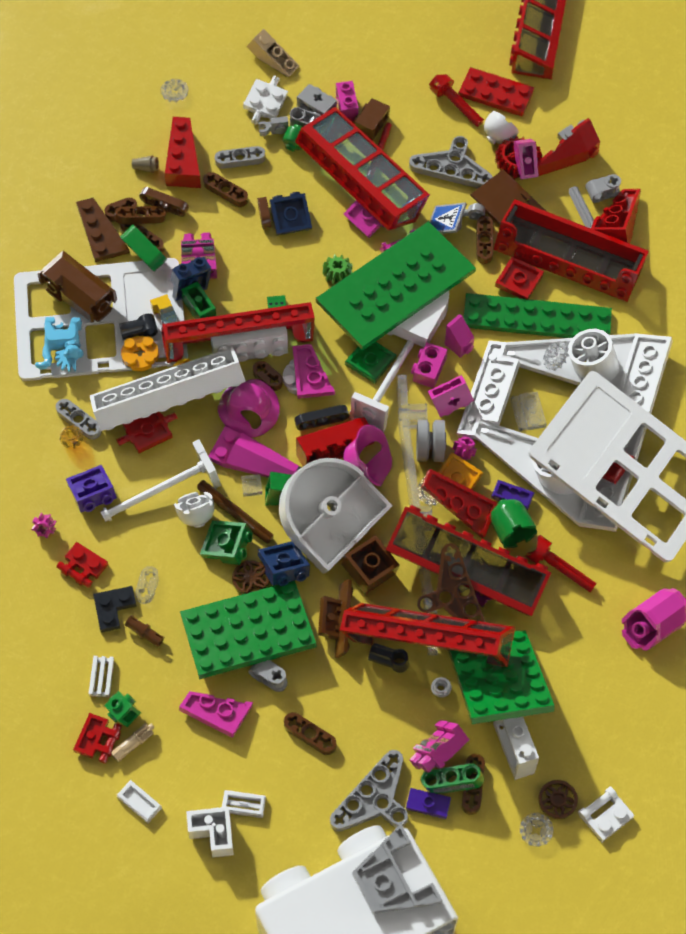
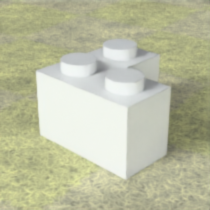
(213, 824)

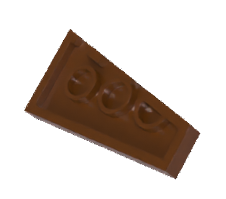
(101, 234)

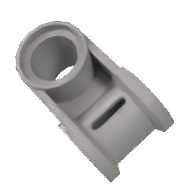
(302, 116)
(602, 189)
(267, 673)

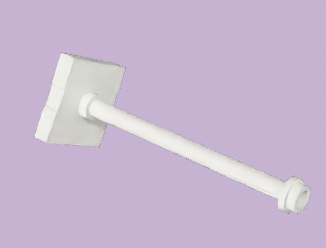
(372, 409)
(204, 465)

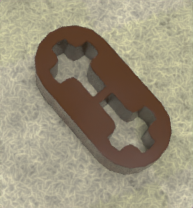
(121, 203)
(264, 212)
(270, 373)

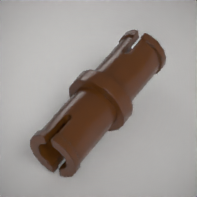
(144, 631)

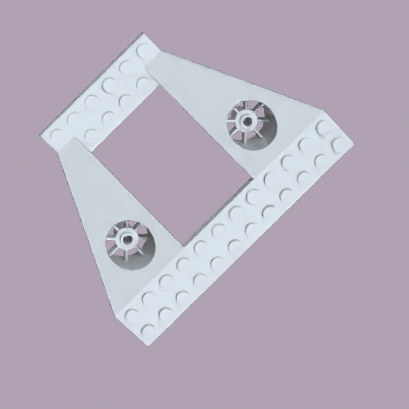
(626, 360)

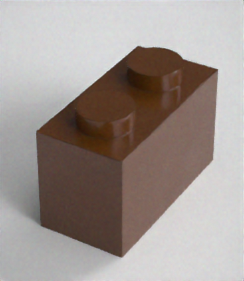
(372, 118)

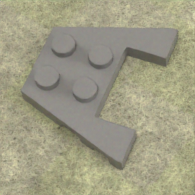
(384, 883)

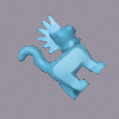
(64, 340)

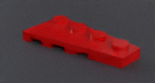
(461, 501)

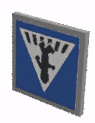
(447, 217)

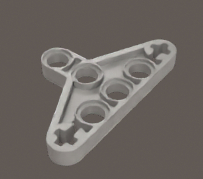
(443, 162)
(381, 789)

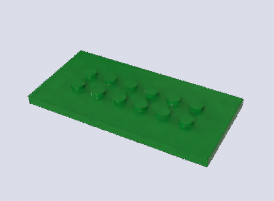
(395, 285)

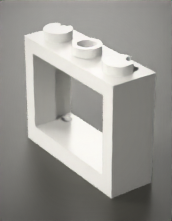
(517, 746)

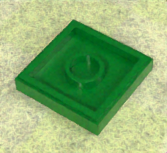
(371, 361)

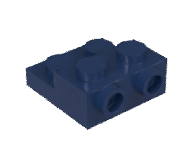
(290, 213)
(189, 273)
(284, 563)

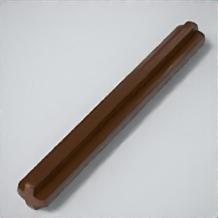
(236, 512)

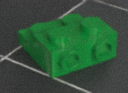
(227, 542)

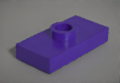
(508, 491)
(428, 803)

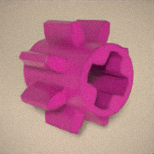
(464, 448)
(44, 525)

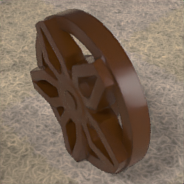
(250, 577)
(558, 799)

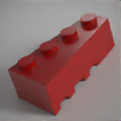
(181, 160)
(328, 441)

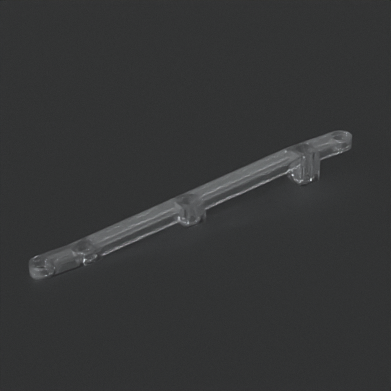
(407, 419)

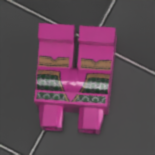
(199, 248)
(439, 747)

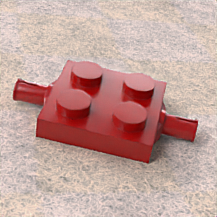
(147, 431)

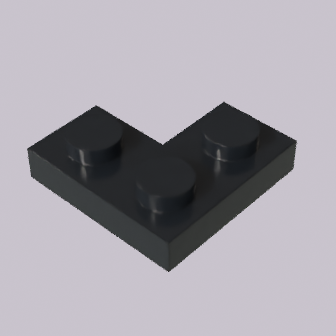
(108, 604)

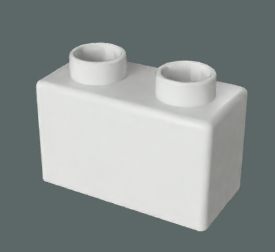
(334, 904)

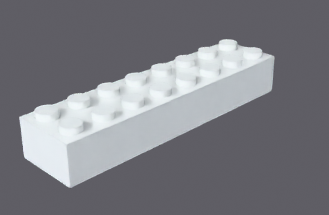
(167, 389)

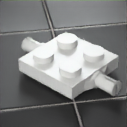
(265, 99)

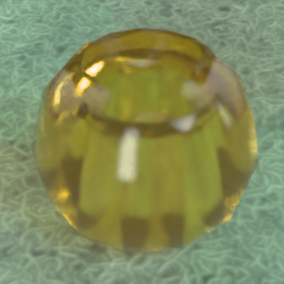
(67, 433)

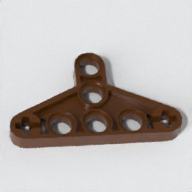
(451, 584)

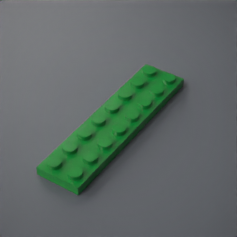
(533, 316)

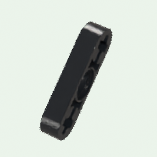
(321, 417)

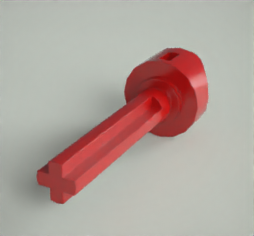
(443, 87)
(543, 553)

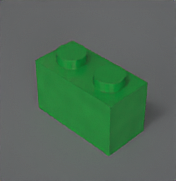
(197, 301)

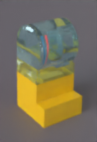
(165, 309)

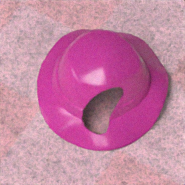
(251, 396)
(380, 464)

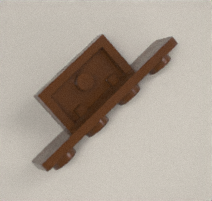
(331, 617)

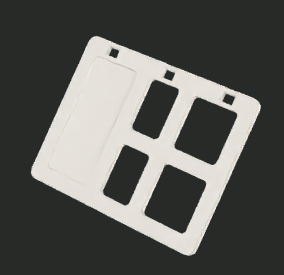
(134, 288)
(591, 436)

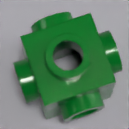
(122, 708)

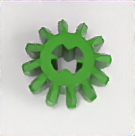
(337, 268)

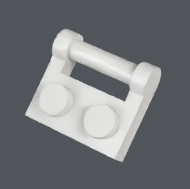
(611, 819)

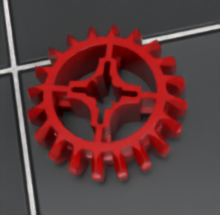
(508, 162)

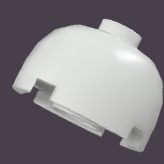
(499, 129)
(195, 509)

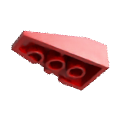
(574, 150)
(620, 217)

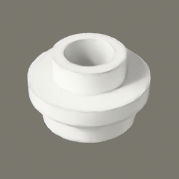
(441, 682)

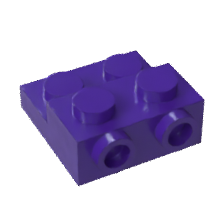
(91, 489)

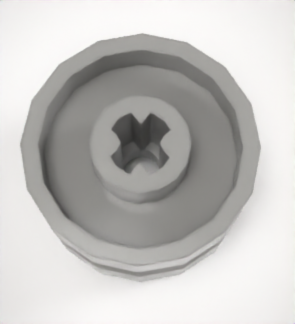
(430, 440)

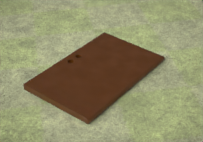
(500, 193)

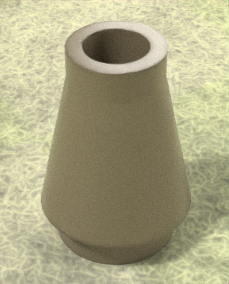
(146, 163)

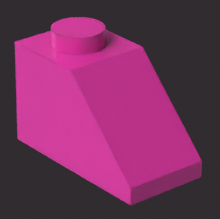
(526, 158)
(459, 336)

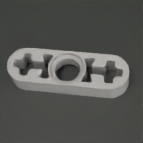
(226, 154)
(76, 411)

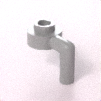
(473, 212)

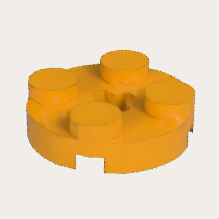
(136, 344)

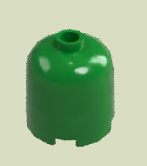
(512, 523)

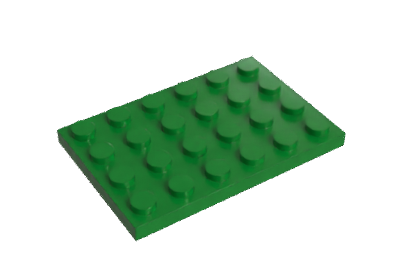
(247, 629)
(501, 691)

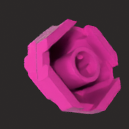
(654, 619)

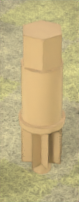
(133, 741)

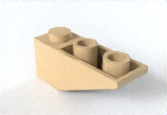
(271, 53)

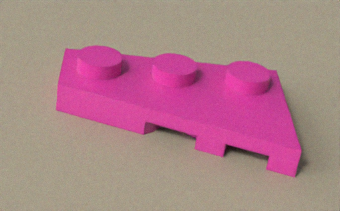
(309, 374)
(216, 712)

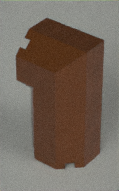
(77, 287)

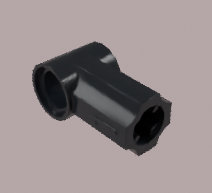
(143, 326)
(387, 656)

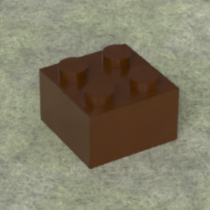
(370, 564)

